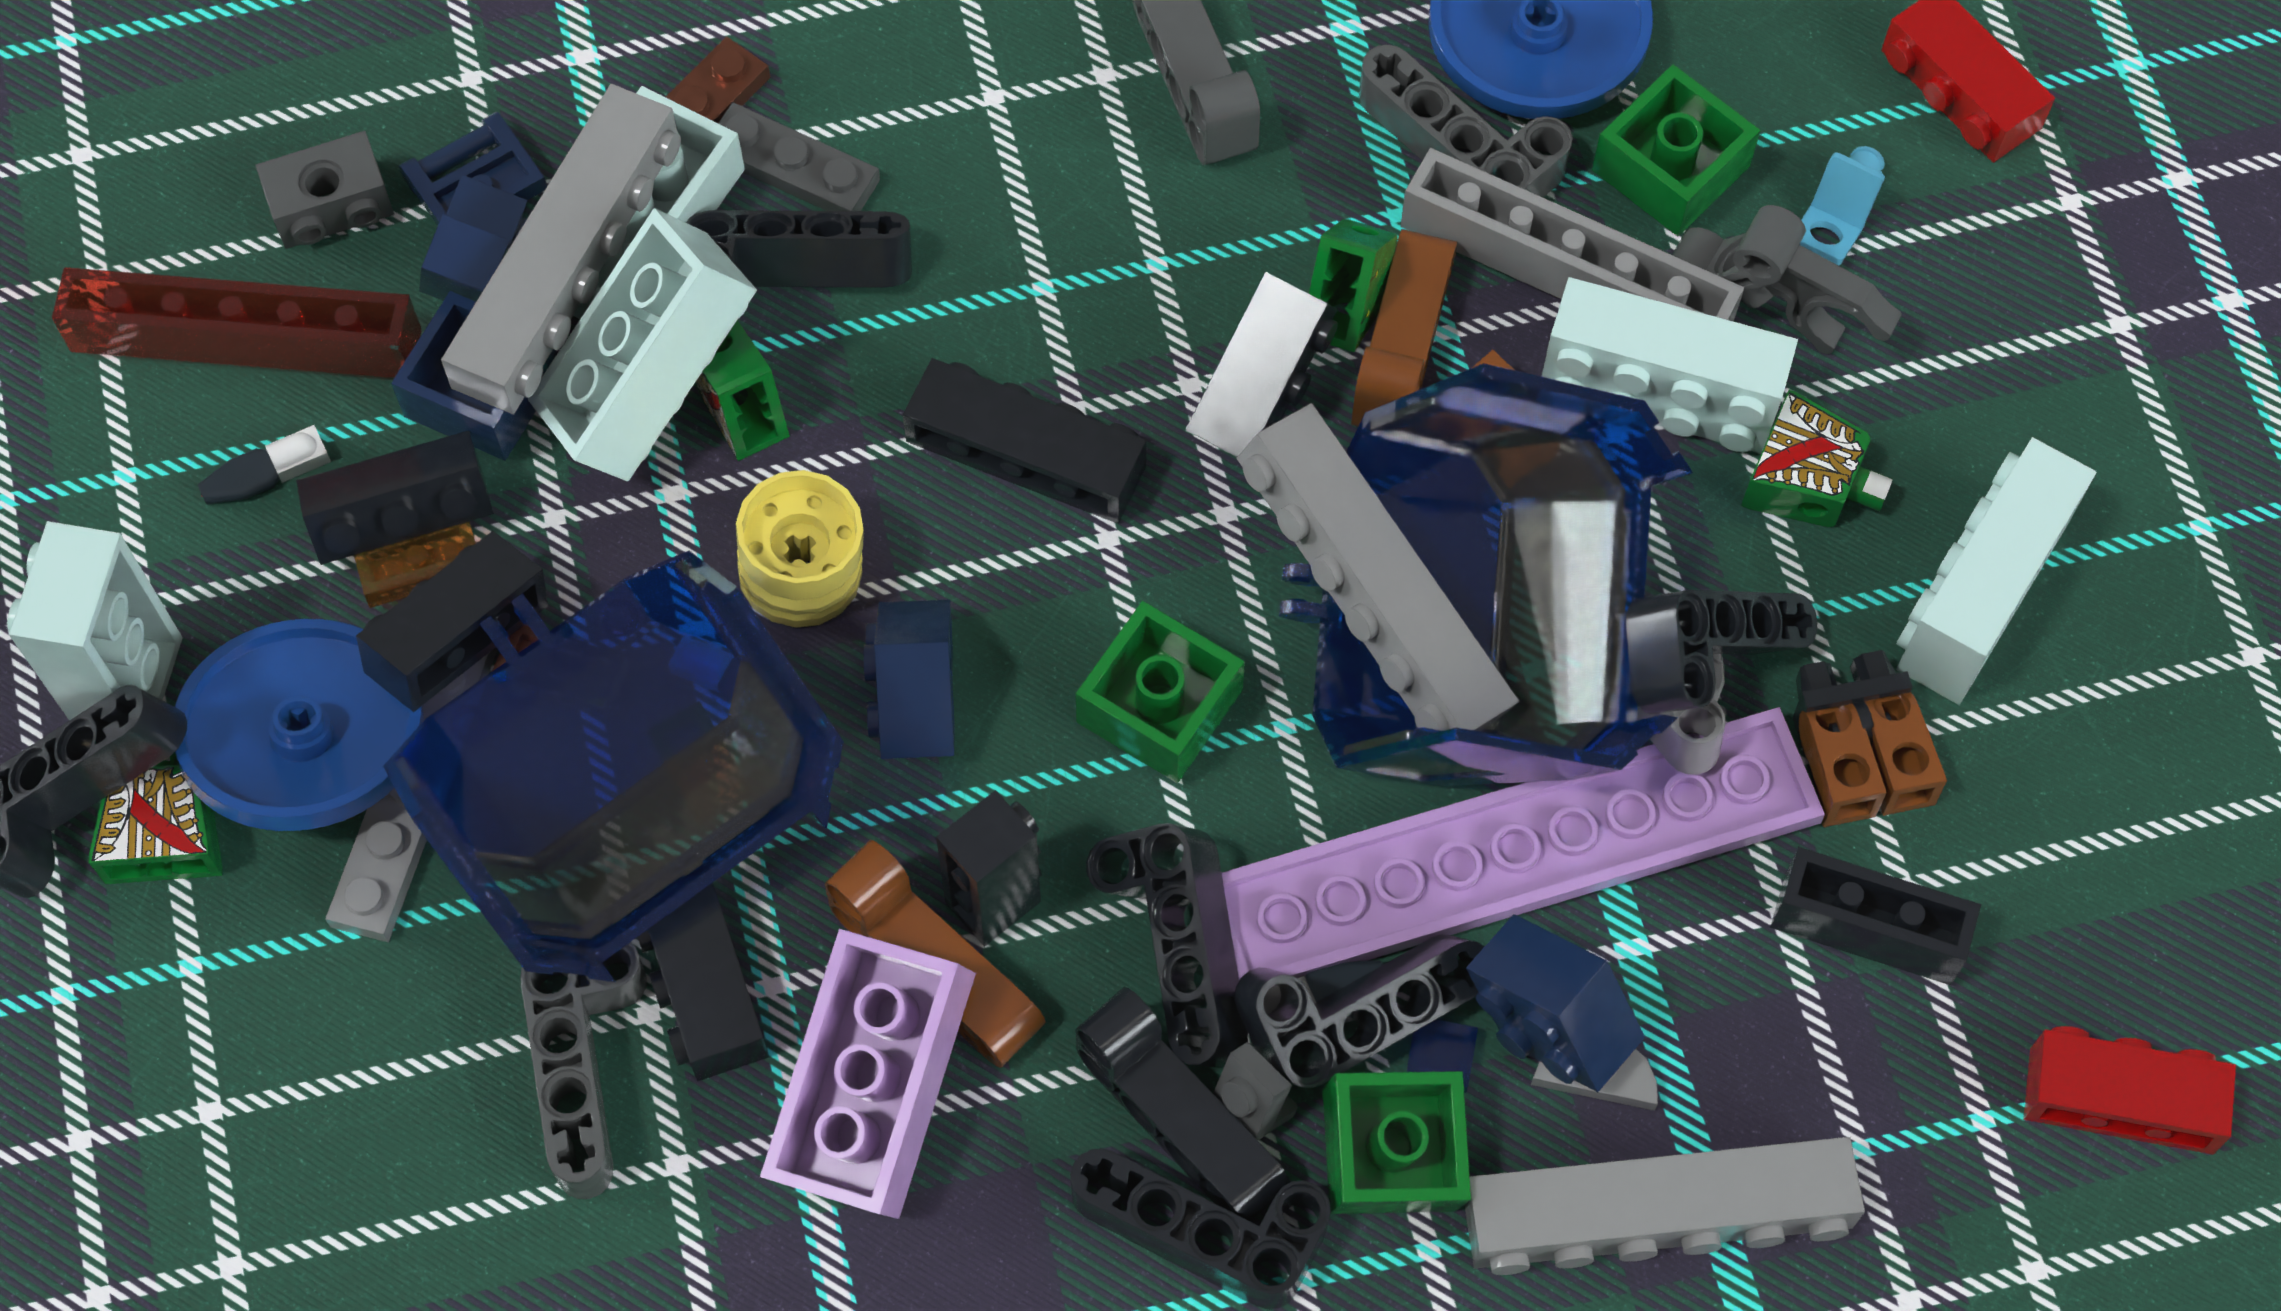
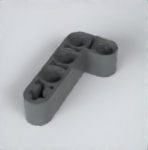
(1399, 89)
(1212, 101)
(577, 1068)

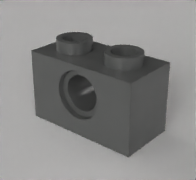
(300, 178)

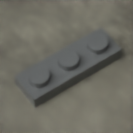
(800, 163)

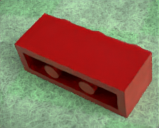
(1967, 75)
(2130, 1090)

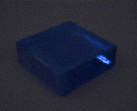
(1443, 1048)

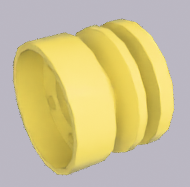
(799, 520)

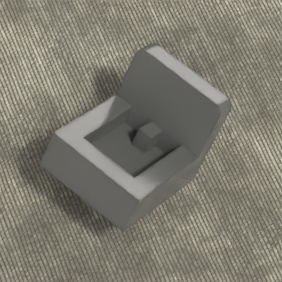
(1254, 1092)

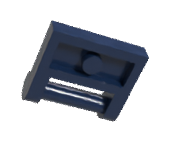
(504, 167)

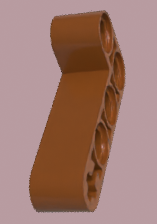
(1405, 322)
(876, 901)

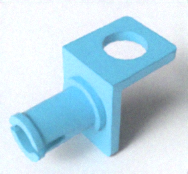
(1844, 201)

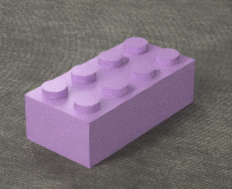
(868, 1074)

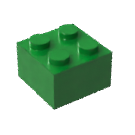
(1675, 150)
(1159, 691)
(1396, 1142)

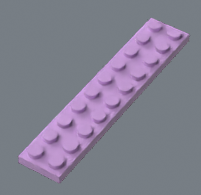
(1514, 852)

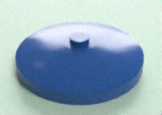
(1541, 53)
(290, 727)

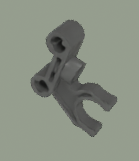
(1775, 264)

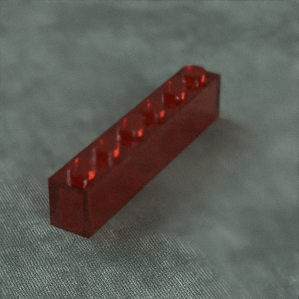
(235, 322)

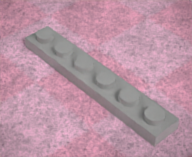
(388, 847)

